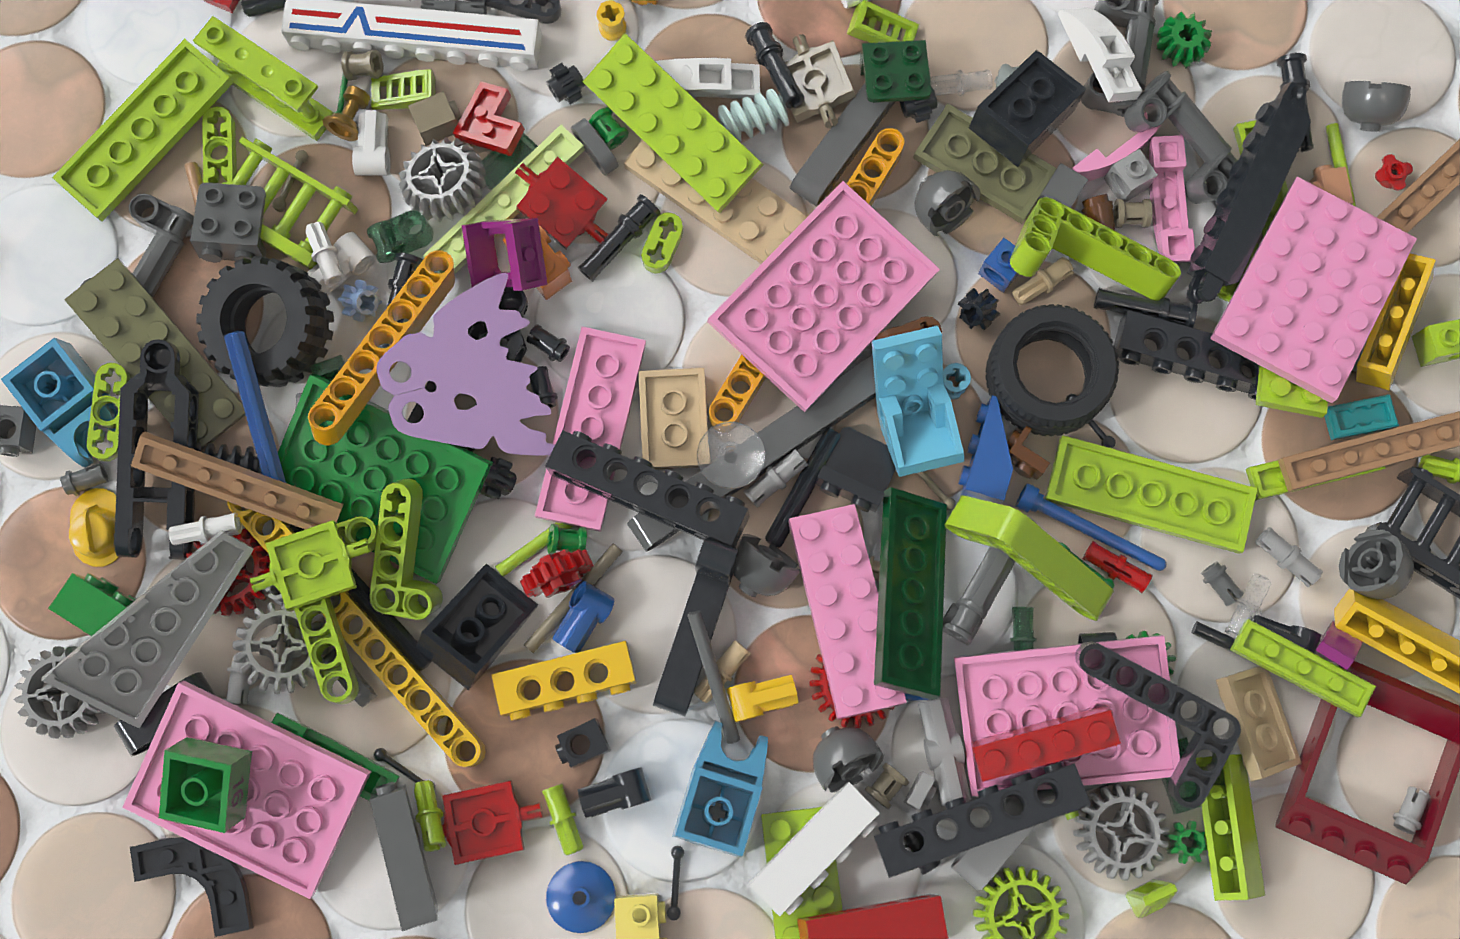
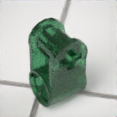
(397, 235)

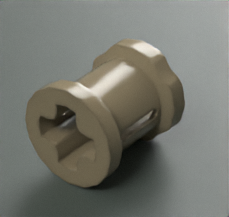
(364, 64)
(1132, 213)
(886, 786)

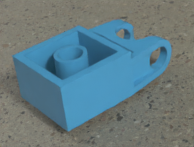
(59, 410)
(726, 782)

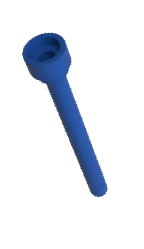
(1032, 500)

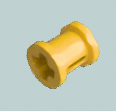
(607, 11)

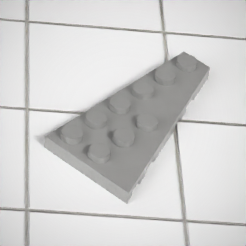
(141, 648)

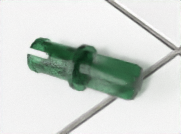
(1023, 628)

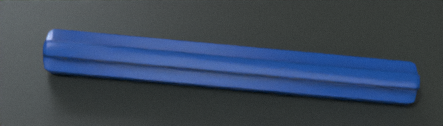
(254, 405)

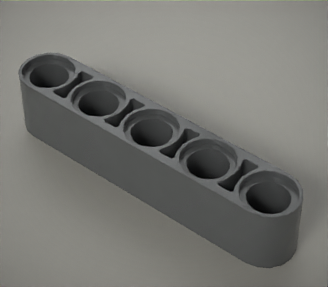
(839, 147)

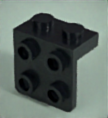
(857, 470)

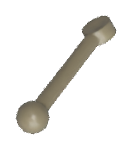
(279, 203)
(946, 500)

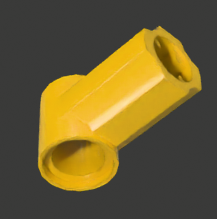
(754, 698)

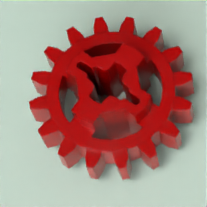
(556, 573)

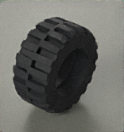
(235, 293)

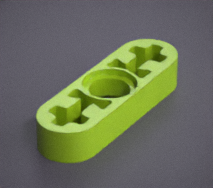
(212, 140)
(98, 401)

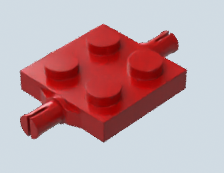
(561, 202)
(485, 822)

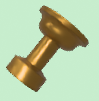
(342, 123)

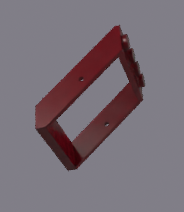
(1353, 837)

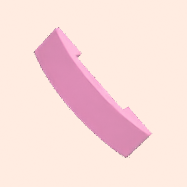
(1097, 166)
(1169, 199)

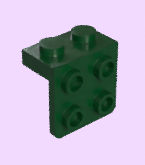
(895, 71)

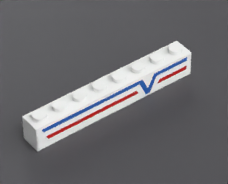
(412, 33)

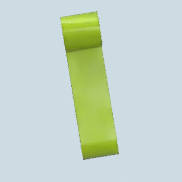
(404, 549)

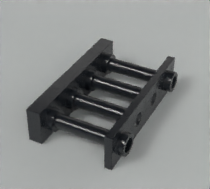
(1439, 571)

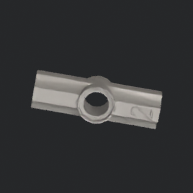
(944, 750)

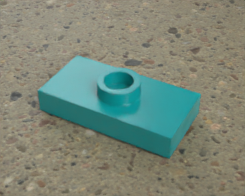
(1361, 417)

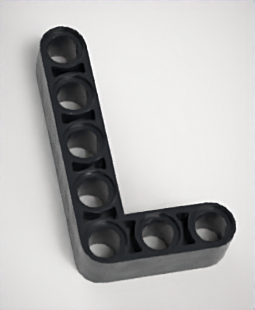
(707, 595)
(1170, 706)

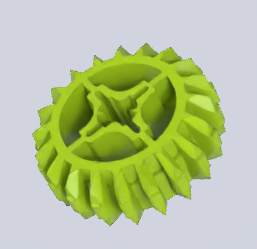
(1015, 898)

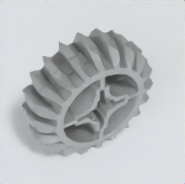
(442, 179)
(265, 647)
(33, 693)
(1125, 817)

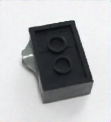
(1026, 107)

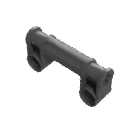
(1140, 25)
(1165, 101)
(170, 227)
(967, 614)

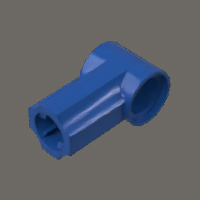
(587, 608)

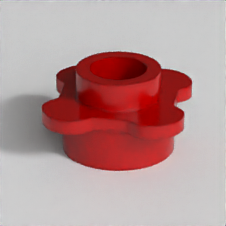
(1387, 178)

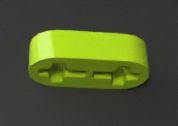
(668, 246)

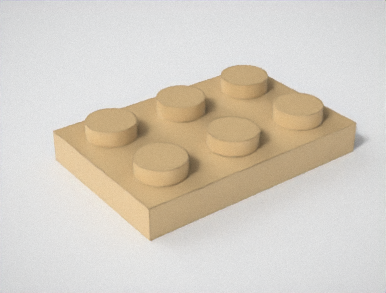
(672, 416)
(1264, 734)

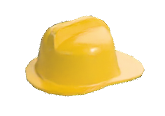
(94, 527)

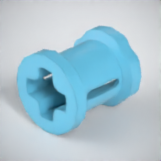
(961, 376)

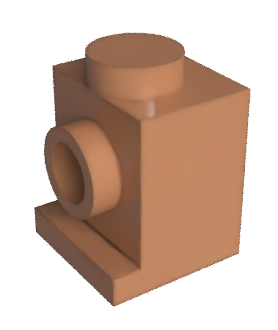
(1333, 181)

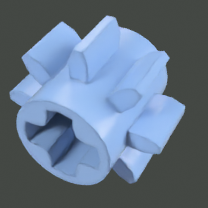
(359, 300)

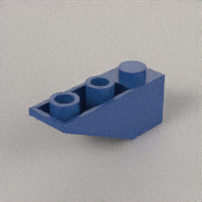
(990, 463)

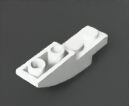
(1106, 50)
(714, 77)

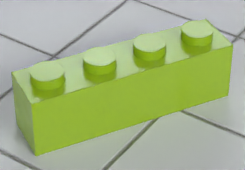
(1232, 833)

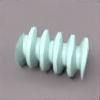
(753, 114)

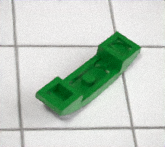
(379, 774)

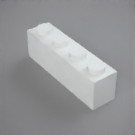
(813, 849)

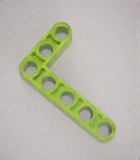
(1093, 245)
(1033, 550)
(331, 633)

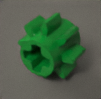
(1182, 849)

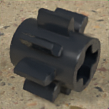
(565, 83)
(919, 109)
(978, 308)
(499, 479)

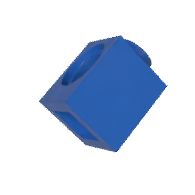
(997, 266)

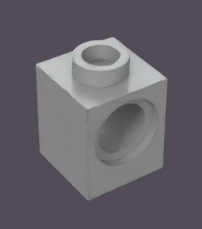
(1130, 176)

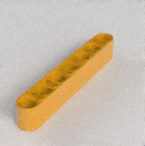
(367, 354)

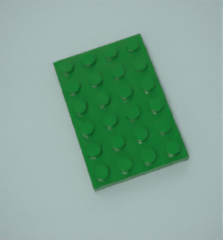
(376, 456)

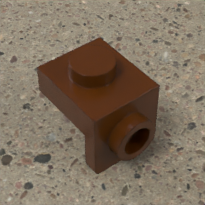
(1026, 461)

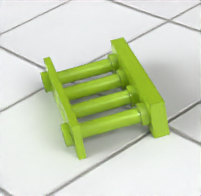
(264, 77)
(279, 234)

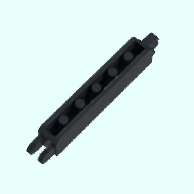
(1249, 194)

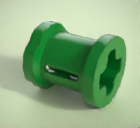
(600, 120)
(565, 538)

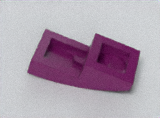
(1339, 646)

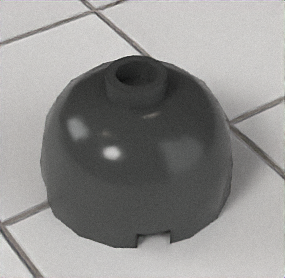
(1374, 103)
(945, 201)
(1377, 565)
(763, 568)
(843, 756)

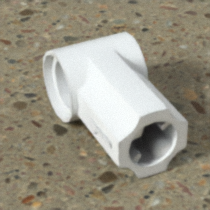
(371, 154)
(352, 256)

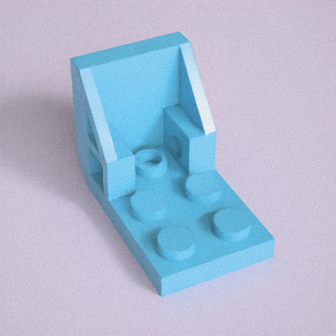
(914, 403)

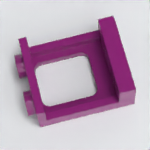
(523, 250)

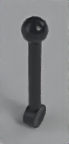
(1107, 441)
(381, 755)
(674, 911)

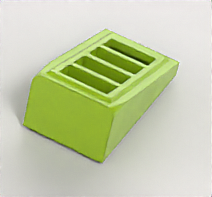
(886, 17)
(412, 78)
(1150, 897)

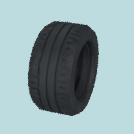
(1076, 332)

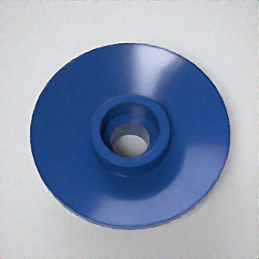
(599, 897)

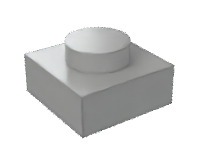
(921, 791)

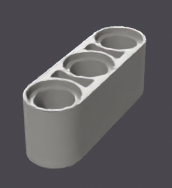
(983, 862)

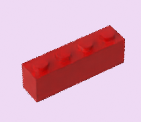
(1045, 743)
(898, 919)

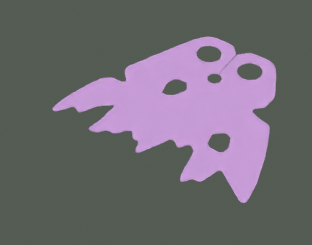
(469, 368)

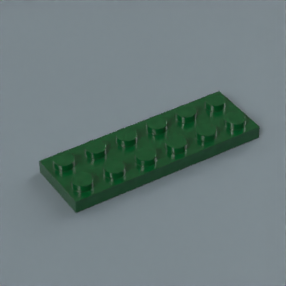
(911, 594)

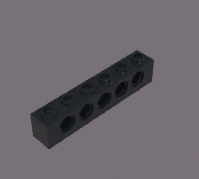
(1170, 336)
(573, 448)
(1069, 797)

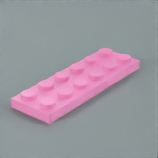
(598, 406)
(842, 607)

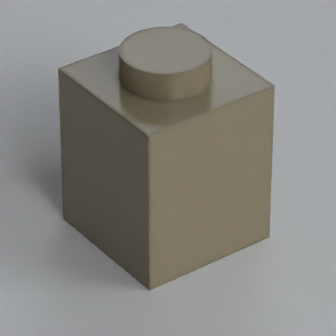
(435, 117)

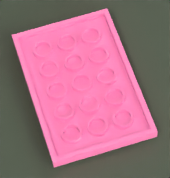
(1314, 289)
(823, 296)
(1043, 684)
(295, 790)

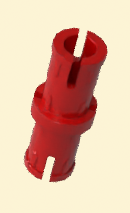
(1117, 567)

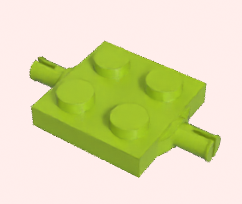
(310, 565)

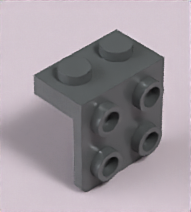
(228, 222)

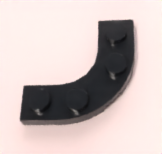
(215, 873)

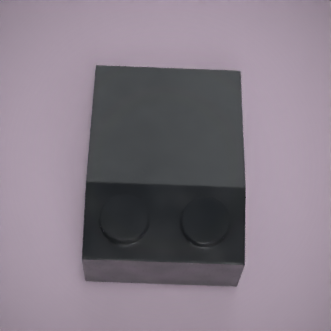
(476, 626)

